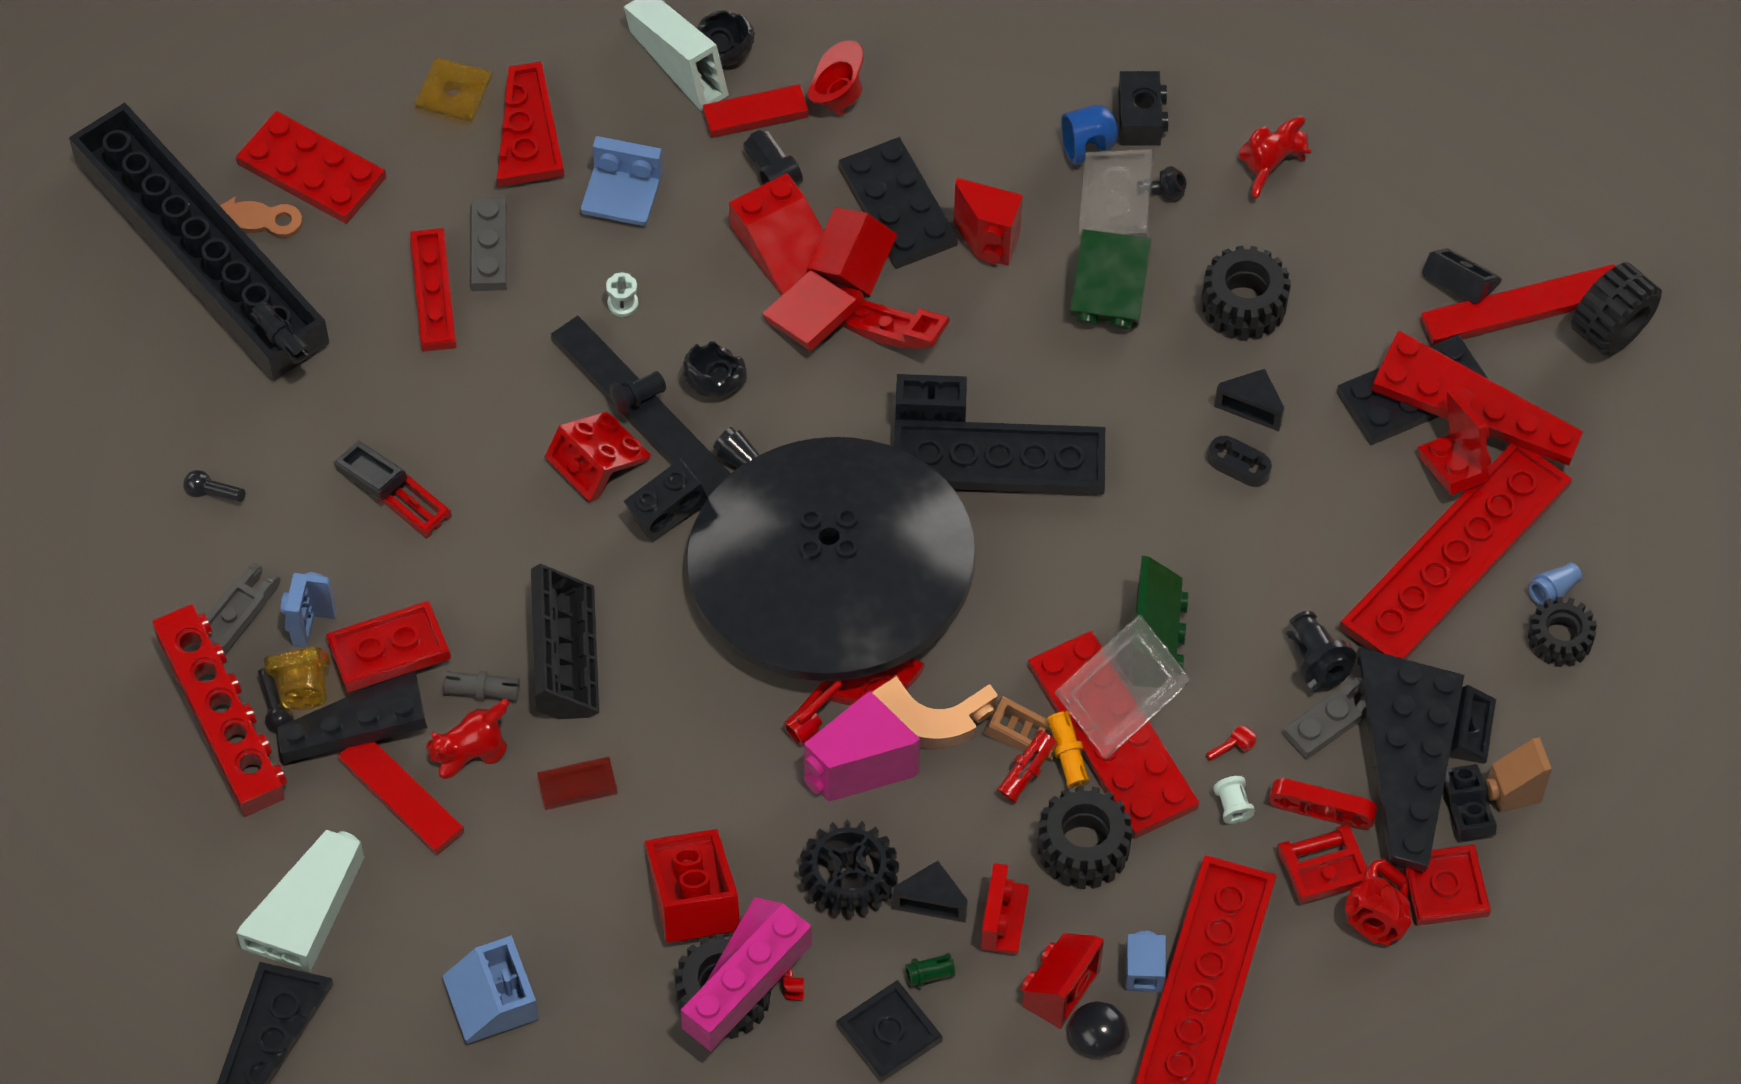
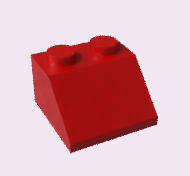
(988, 220)
(1063, 977)

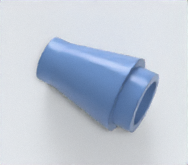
(1554, 583)

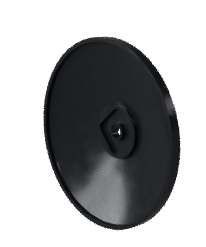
(838, 606)

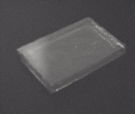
(1117, 192)

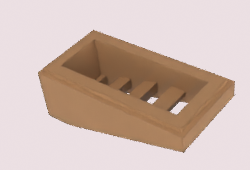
(1015, 713)

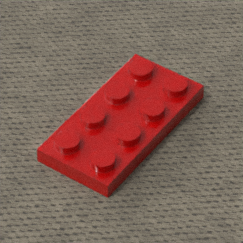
(311, 167)

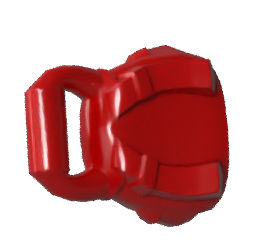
(1377, 907)

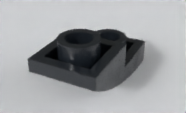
(1468, 802)

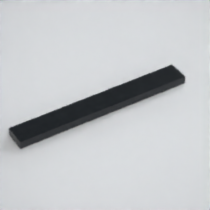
(652, 417)

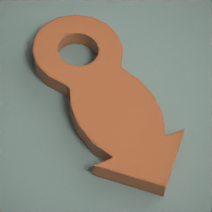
(258, 217)

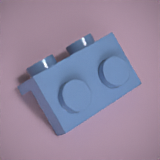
(308, 597)

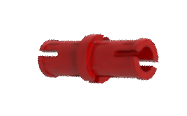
(1042, 746)

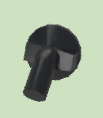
(1171, 184)

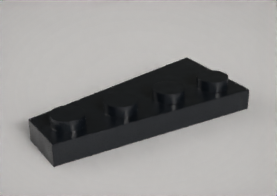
(361, 718)
(272, 1022)

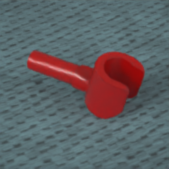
(1241, 736)
(793, 986)

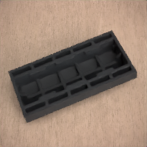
(564, 645)

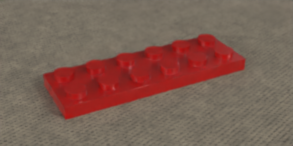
(1140, 769)

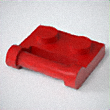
(1326, 873)

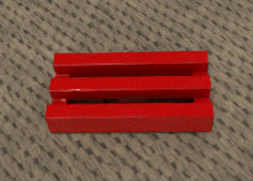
(409, 517)

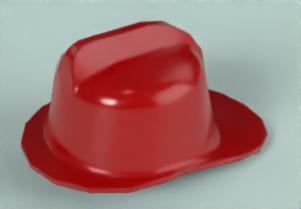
(837, 77)

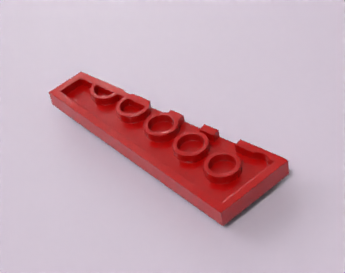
(1424, 376)

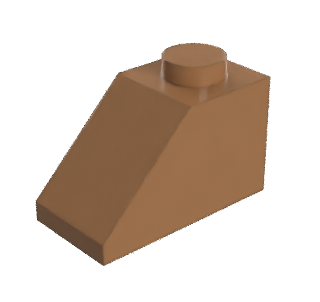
(1519, 777)

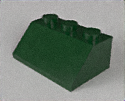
(1161, 602)

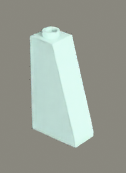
(679, 49)
(305, 903)

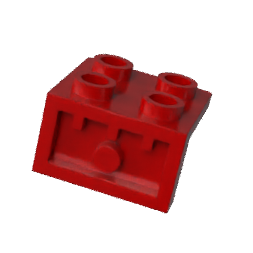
(592, 450)
(1462, 456)

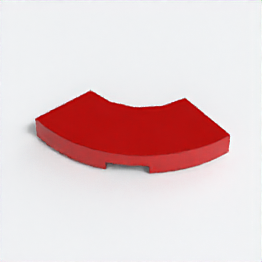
(856, 688)

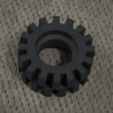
(1566, 614)

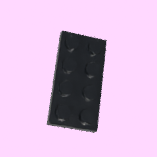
(899, 197)
(1385, 417)

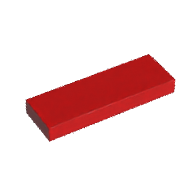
(755, 110)

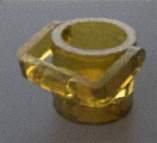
(300, 677)

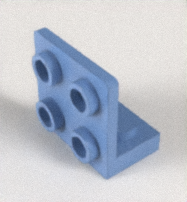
(623, 181)

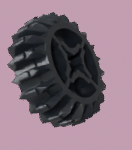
(846, 849)

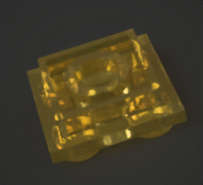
(449, 76)

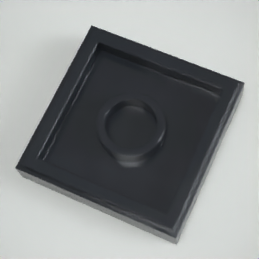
(889, 1031)

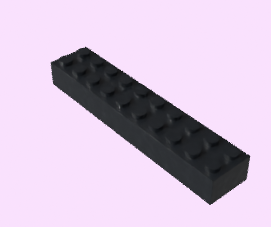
(194, 234)

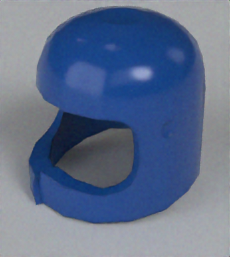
(1088, 125)

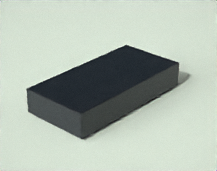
(370, 470)

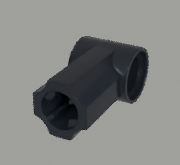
(770, 158)

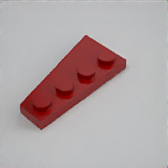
(529, 132)

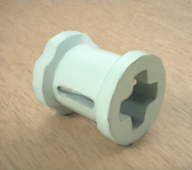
(627, 295)
(1234, 799)

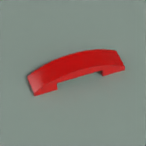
(892, 325)

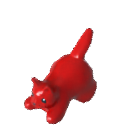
(1268, 149)
(474, 737)

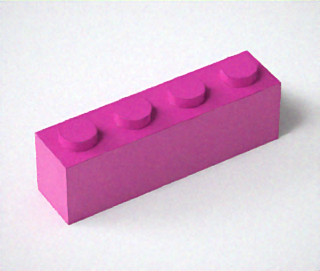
(755, 958)

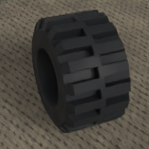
(1245, 270)
(1616, 308)
(1087, 810)
(695, 971)

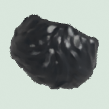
(730, 33)
(713, 370)

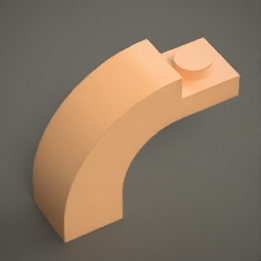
(938, 726)

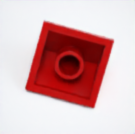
(853, 250)

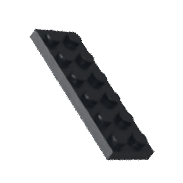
(1009, 455)

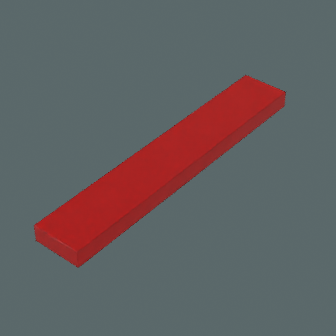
(1510, 307)

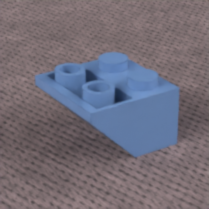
(490, 991)

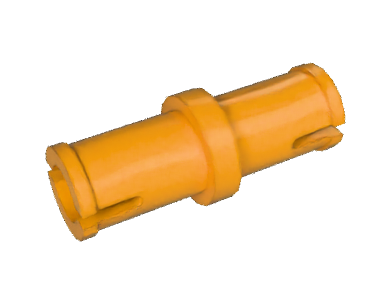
(1068, 749)

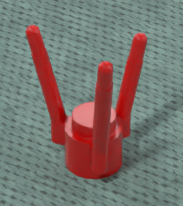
(805, 722)

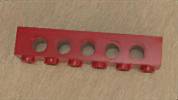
(253, 790)

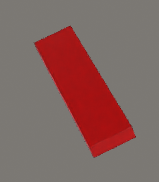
(433, 290)
(402, 795)

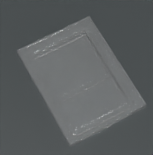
(1123, 686)

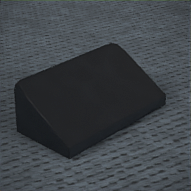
(1460, 275)
(1473, 726)

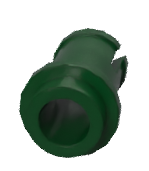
(929, 970)

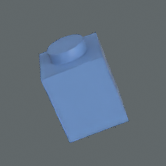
(1145, 962)

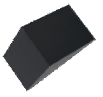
(1252, 399)
(931, 894)

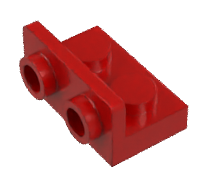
(1004, 912)

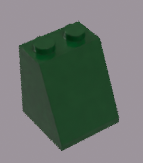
(1110, 278)

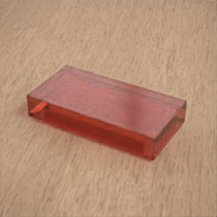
(577, 783)

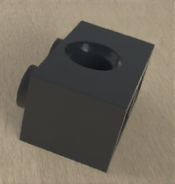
(1136, 92)

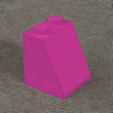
(860, 751)

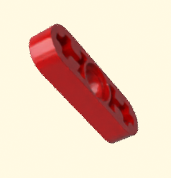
(1322, 803)

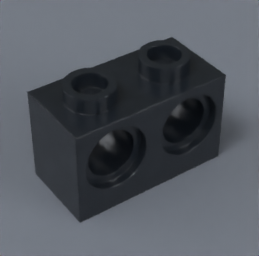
(931, 397)
(666, 500)

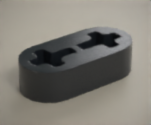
(1240, 460)

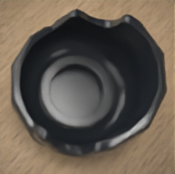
(1098, 1030)

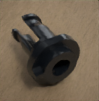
(1324, 659)

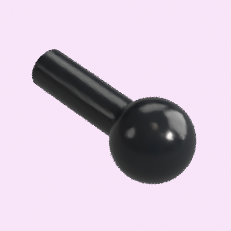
(198, 484)
(277, 712)

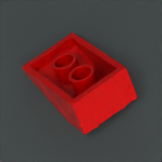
(777, 230)
(693, 885)

